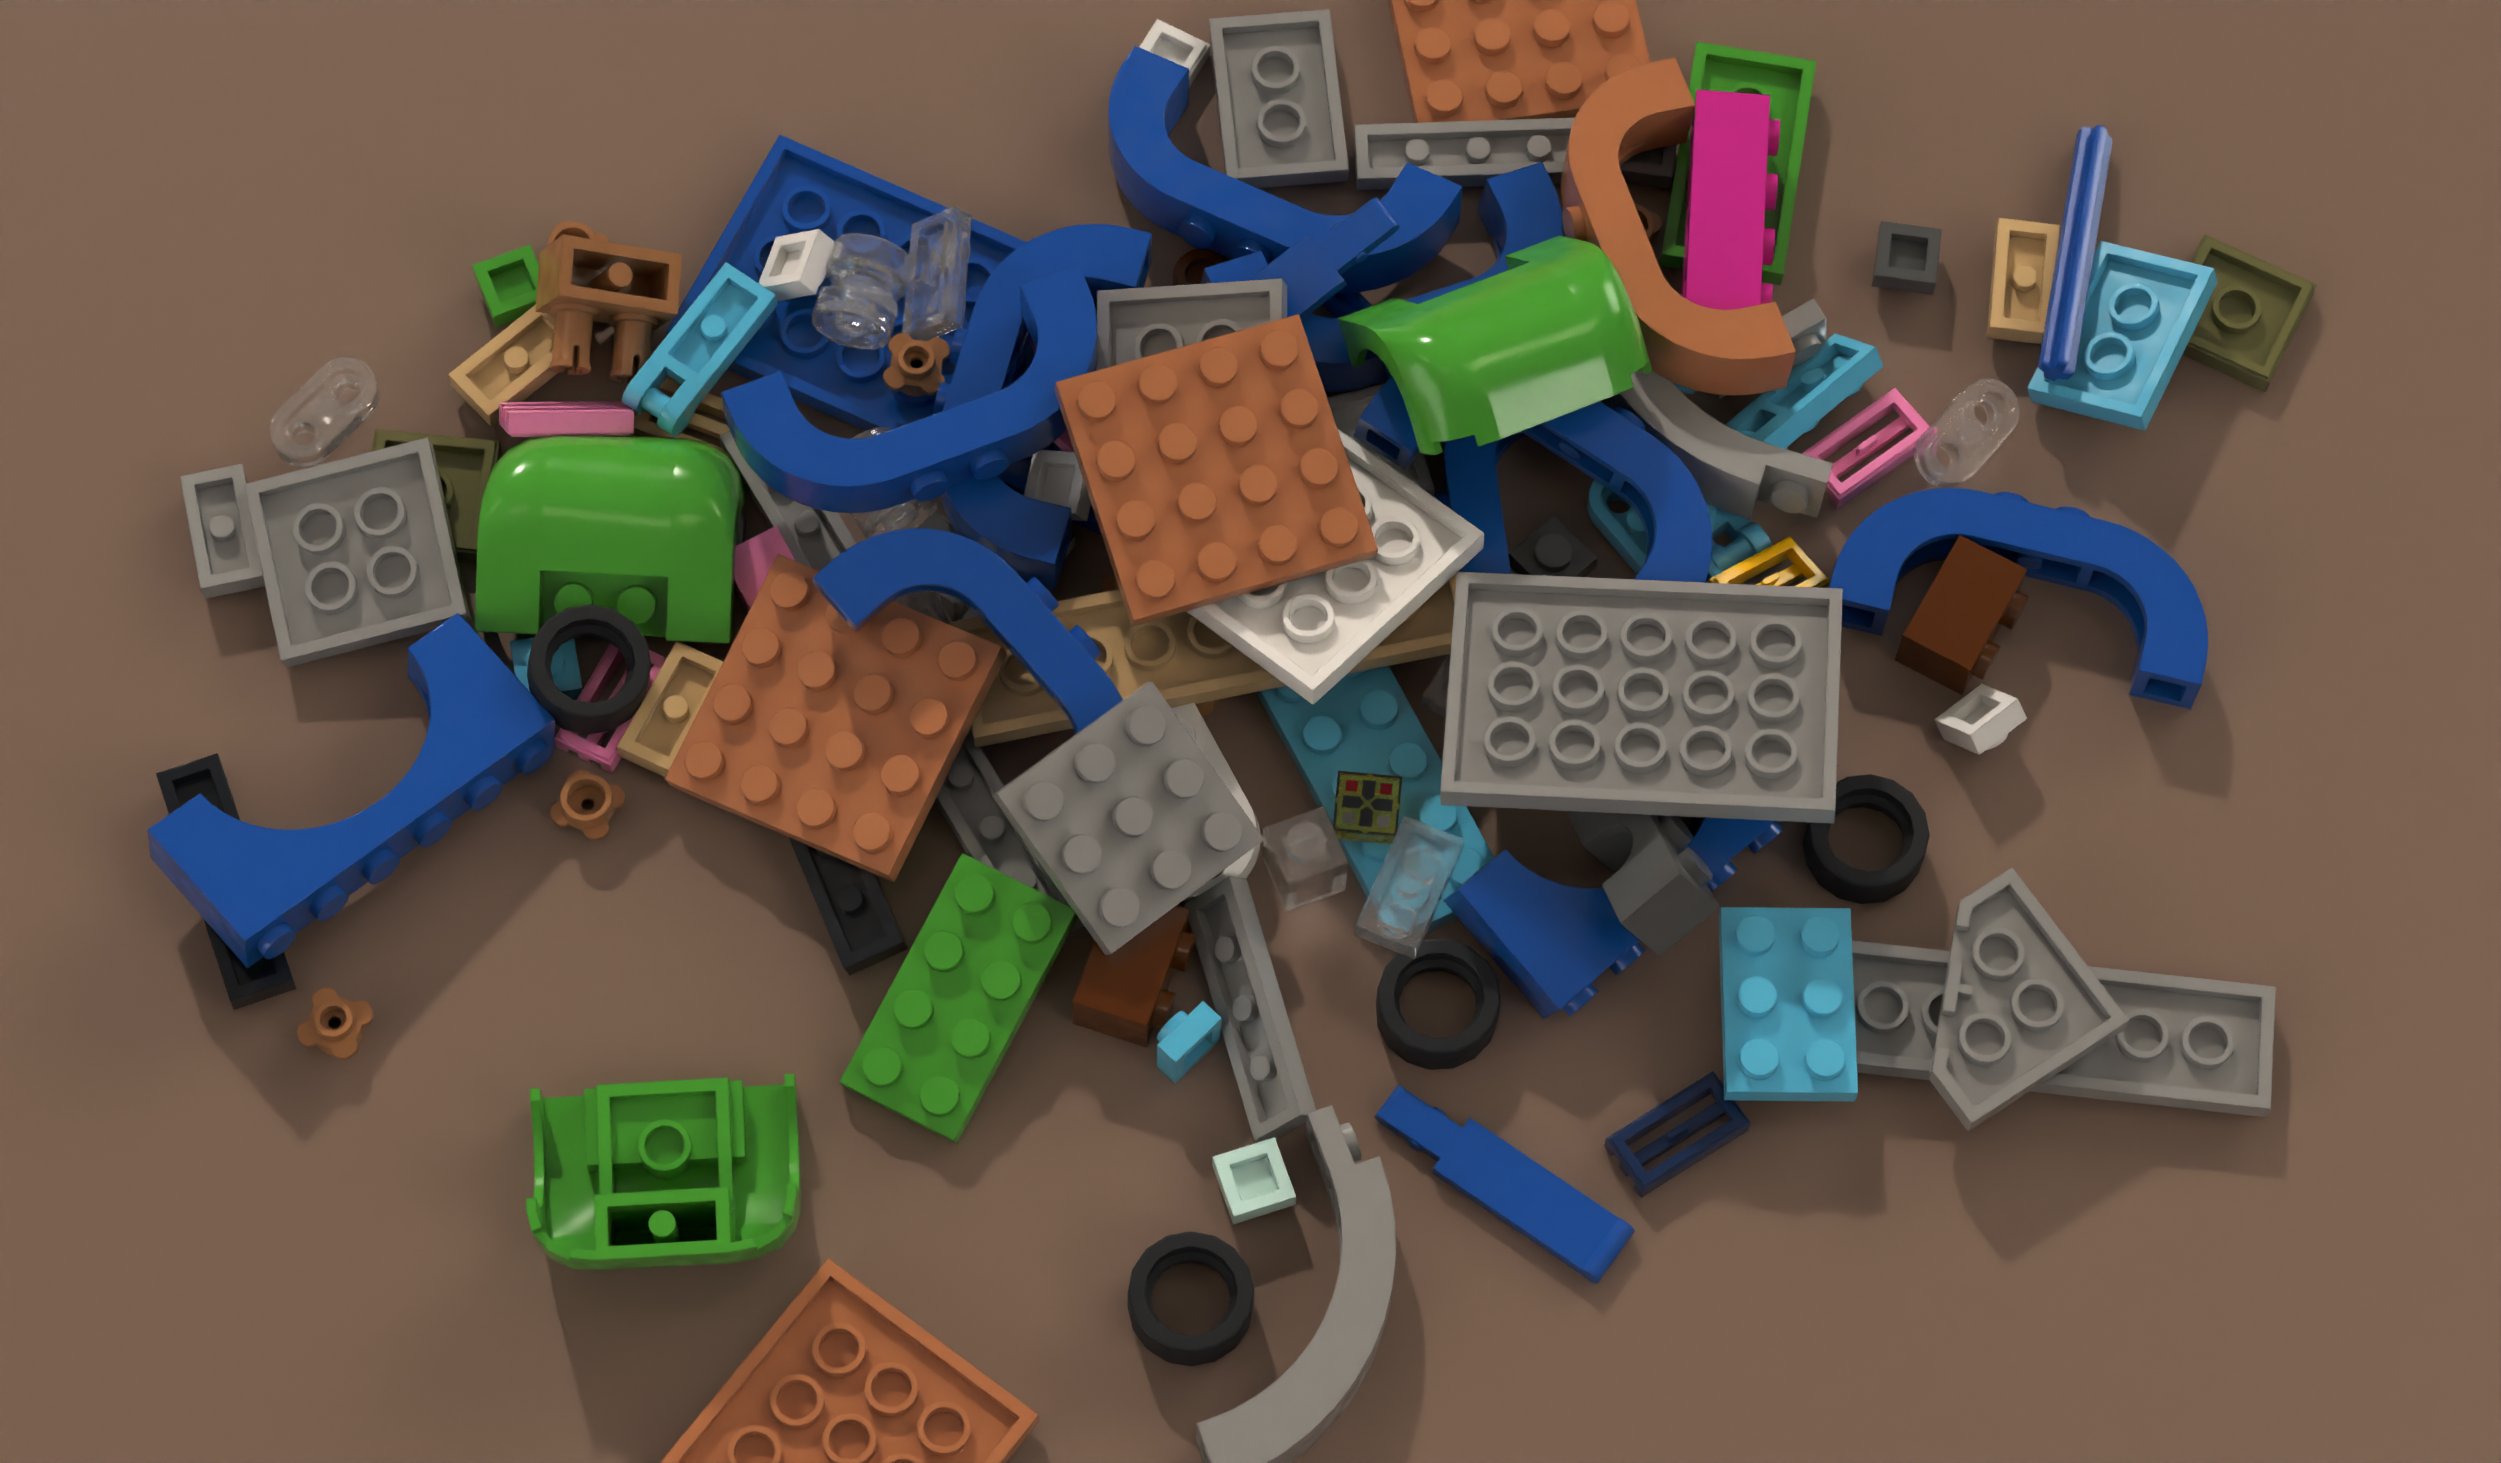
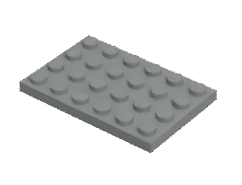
(1643, 697)

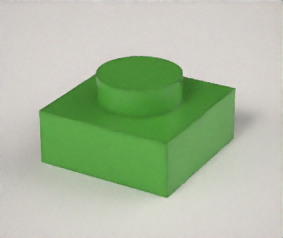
(508, 284)

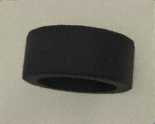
(600, 624)
(1871, 886)
(1447, 1051)
(1197, 1249)

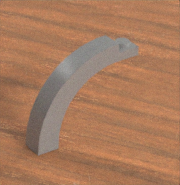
(1725, 463)
(1325, 1377)

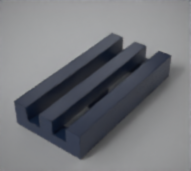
(1633, 1164)

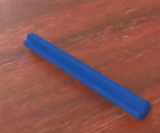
(2075, 253)

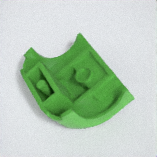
(1508, 346)
(611, 527)
(665, 1173)

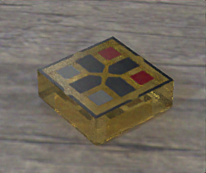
(1367, 807)

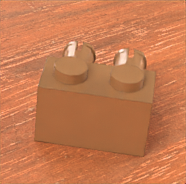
(606, 284)

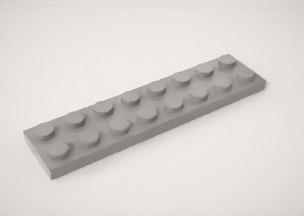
(2183, 1045)

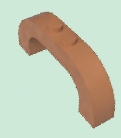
(1686, 343)

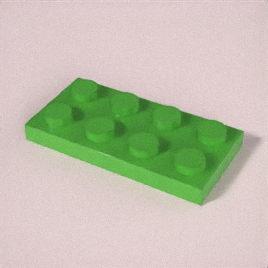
(1790, 89)
(959, 998)

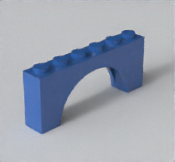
(271, 883)
(1564, 936)

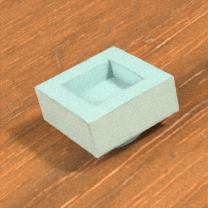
(1254, 1180)

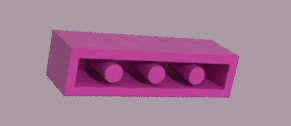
(1729, 200)

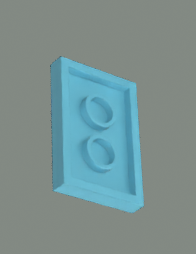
(2131, 335)
(1787, 1004)

